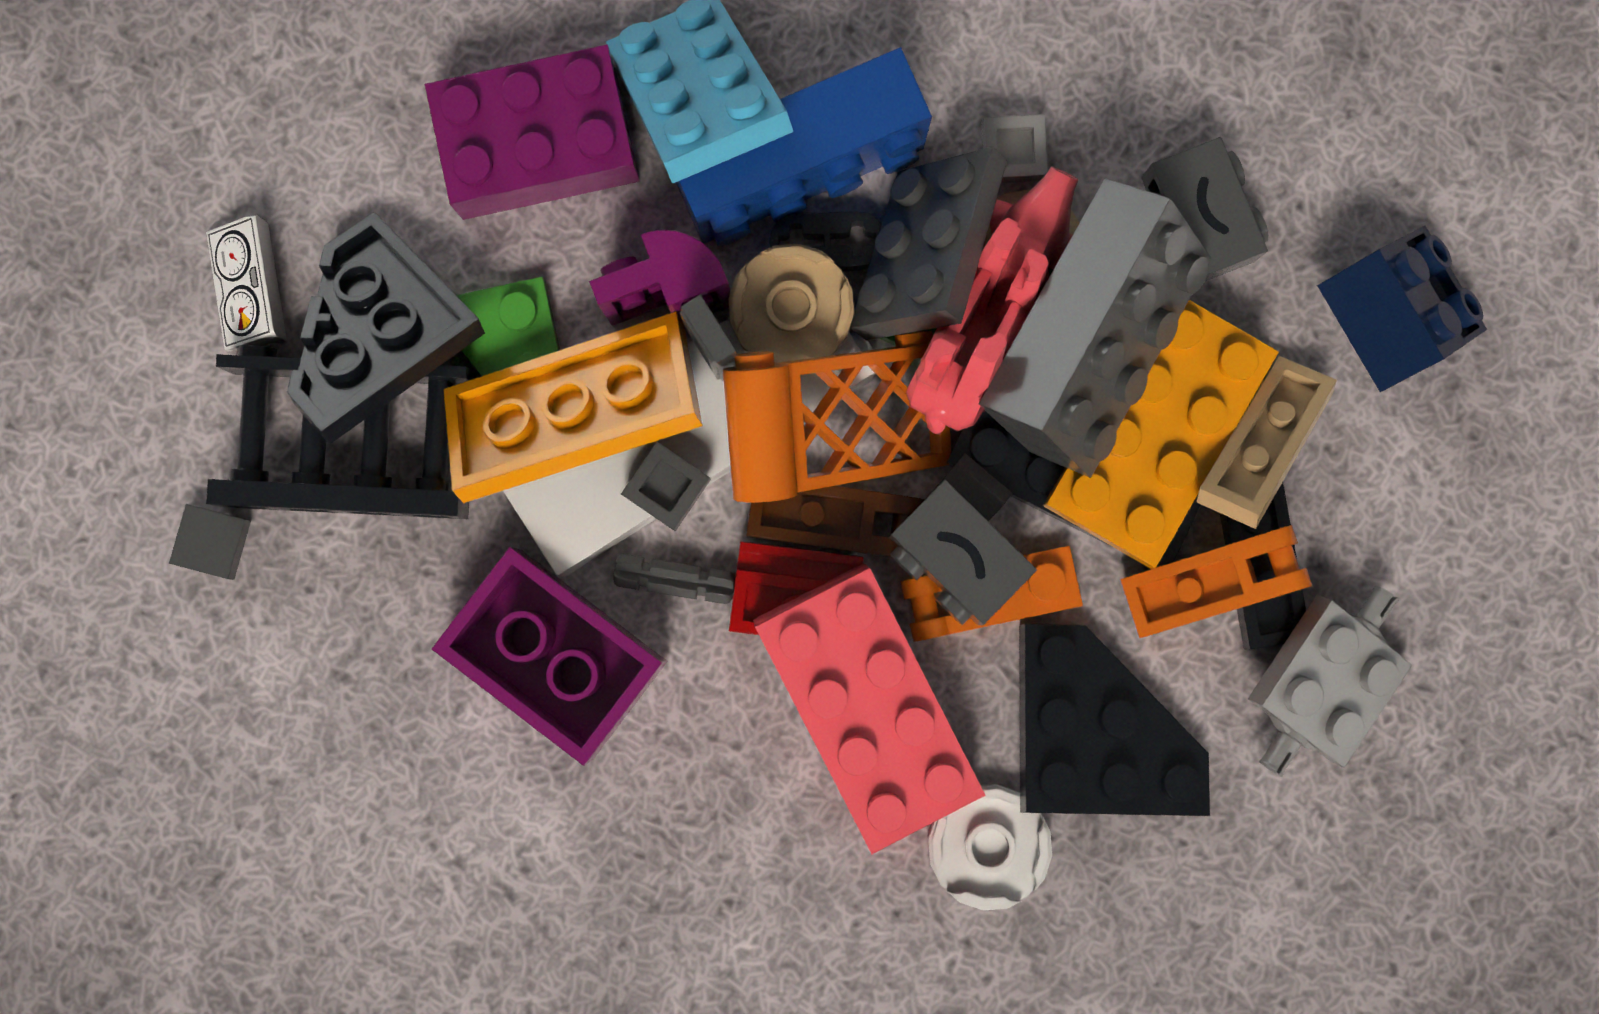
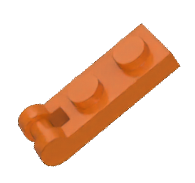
(1213, 582)
(1047, 591)

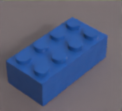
(841, 132)

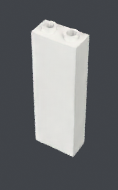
(582, 508)

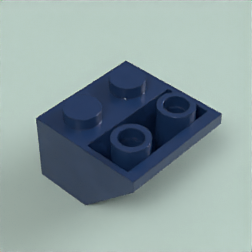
(1403, 307)

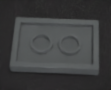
(929, 245)

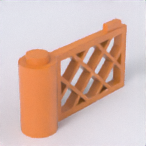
(769, 418)

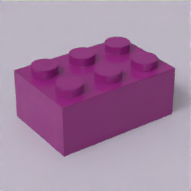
(532, 132)
(549, 655)

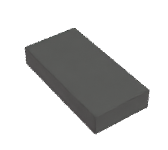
(708, 336)

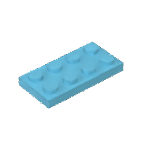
(697, 88)

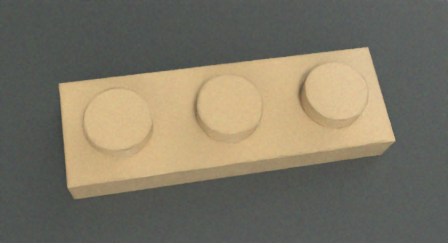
(1266, 442)

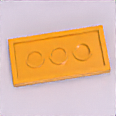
(570, 407)
(1168, 438)

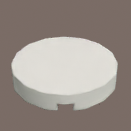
(977, 835)

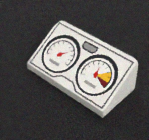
(246, 283)

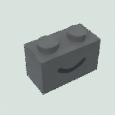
(1210, 196)
(960, 555)

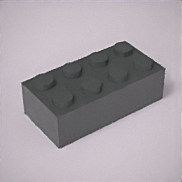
(1098, 327)

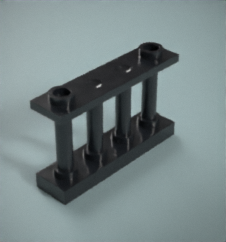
(310, 486)

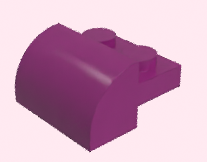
(672, 276)

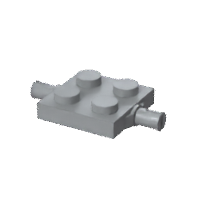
(1329, 681)

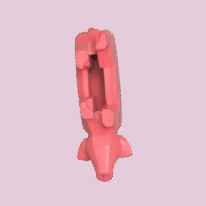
(1007, 282)

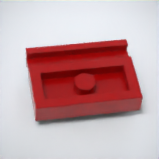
(777, 575)

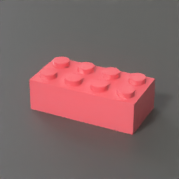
(868, 707)

